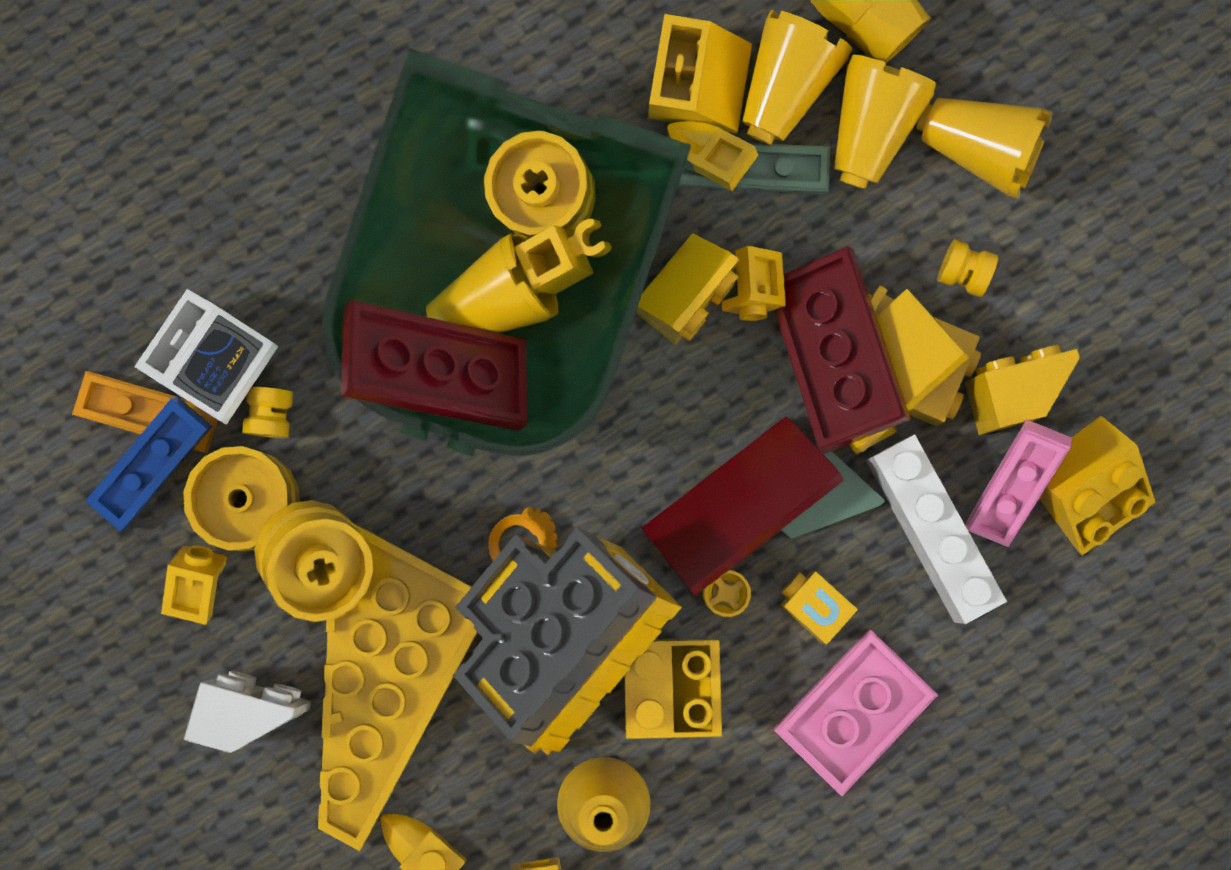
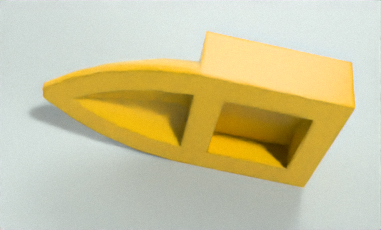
(715, 152)
(418, 845)

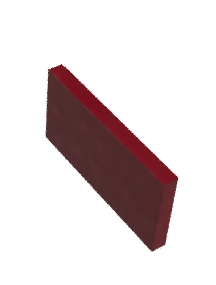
(839, 352)
(433, 366)
(742, 505)

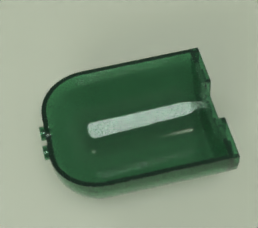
(429, 221)

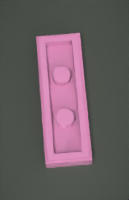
(1018, 483)

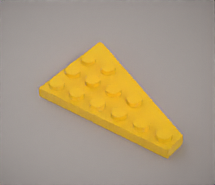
(384, 683)

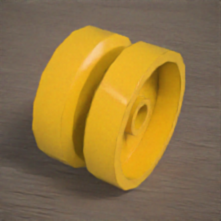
(522, 167)
(214, 490)
(313, 561)

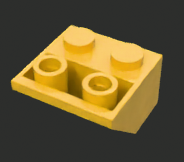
(699, 74)
(686, 286)
(1011, 392)
(1098, 486)
(674, 690)

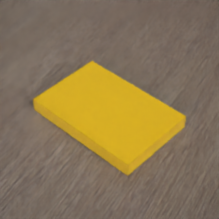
(918, 350)

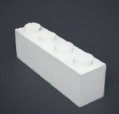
(936, 530)

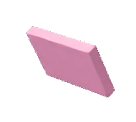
(855, 712)

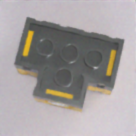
(557, 633)

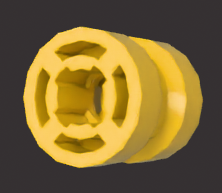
(967, 268)
(268, 412)
(727, 594)

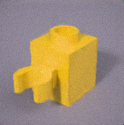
(559, 256)

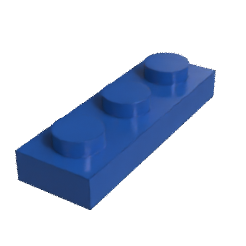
(148, 463)

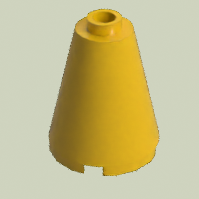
(789, 74)
(877, 117)
(987, 139)
(494, 293)
(608, 787)

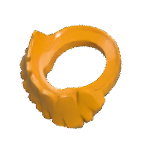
(535, 521)

